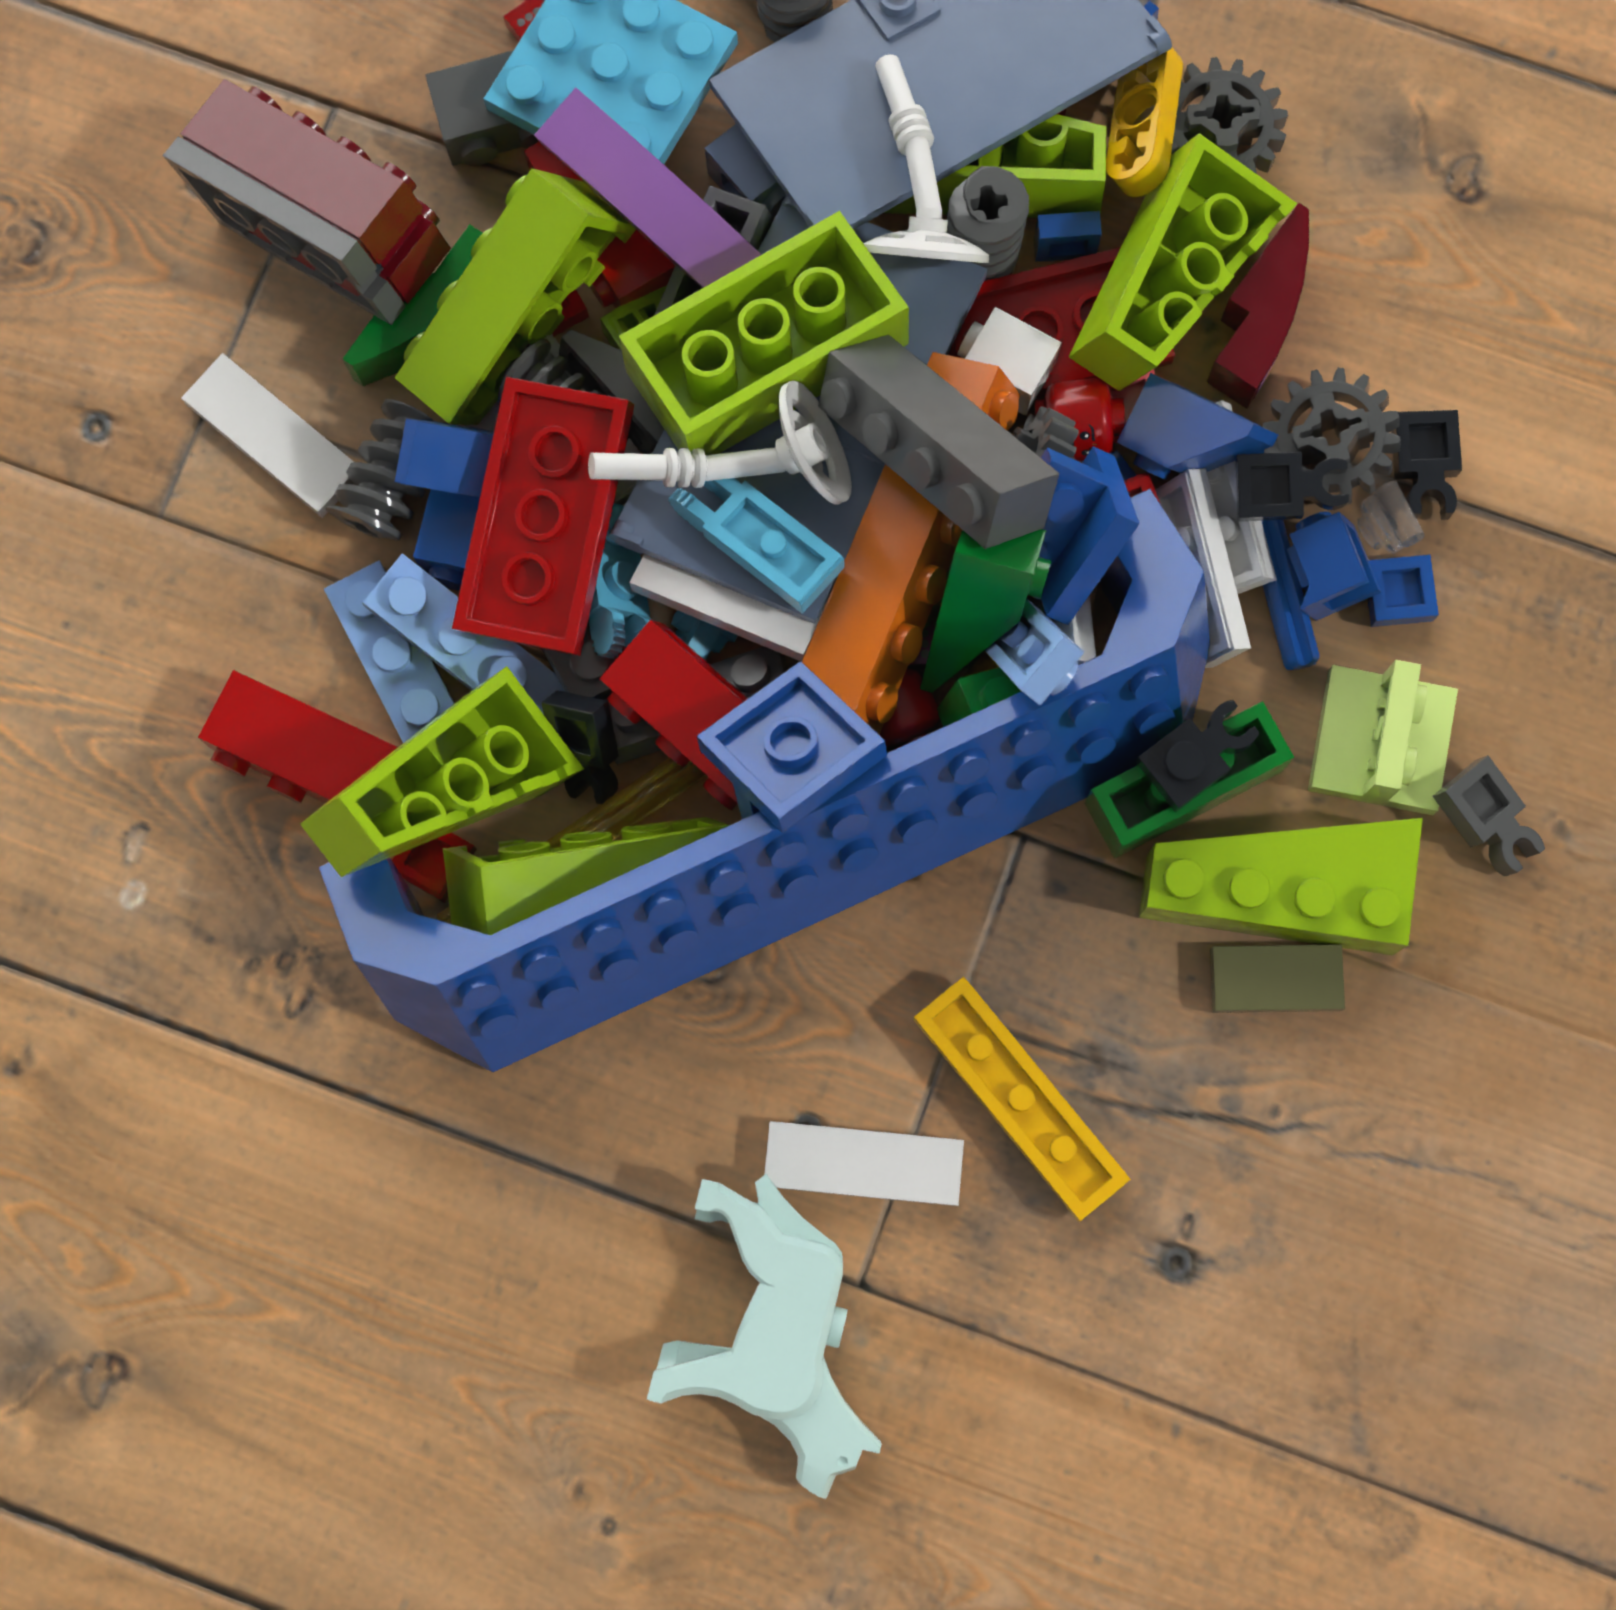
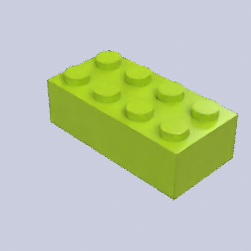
(727, 350)

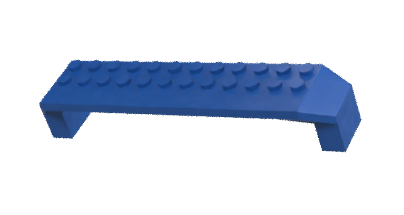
(754, 884)

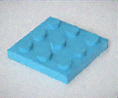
(630, 57)

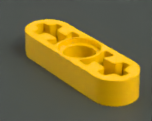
(1154, 135)

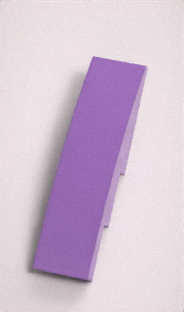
(643, 191)

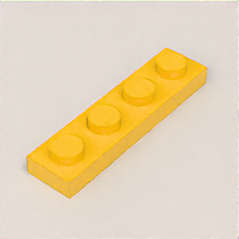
(1021, 1099)

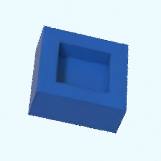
(1066, 235)
(1405, 593)

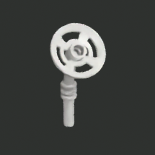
(911, 130)
(802, 449)

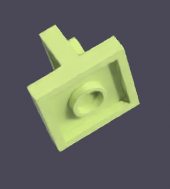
(1383, 737)

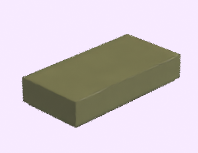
(1277, 978)

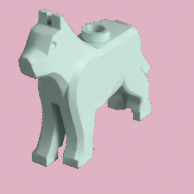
(780, 1345)

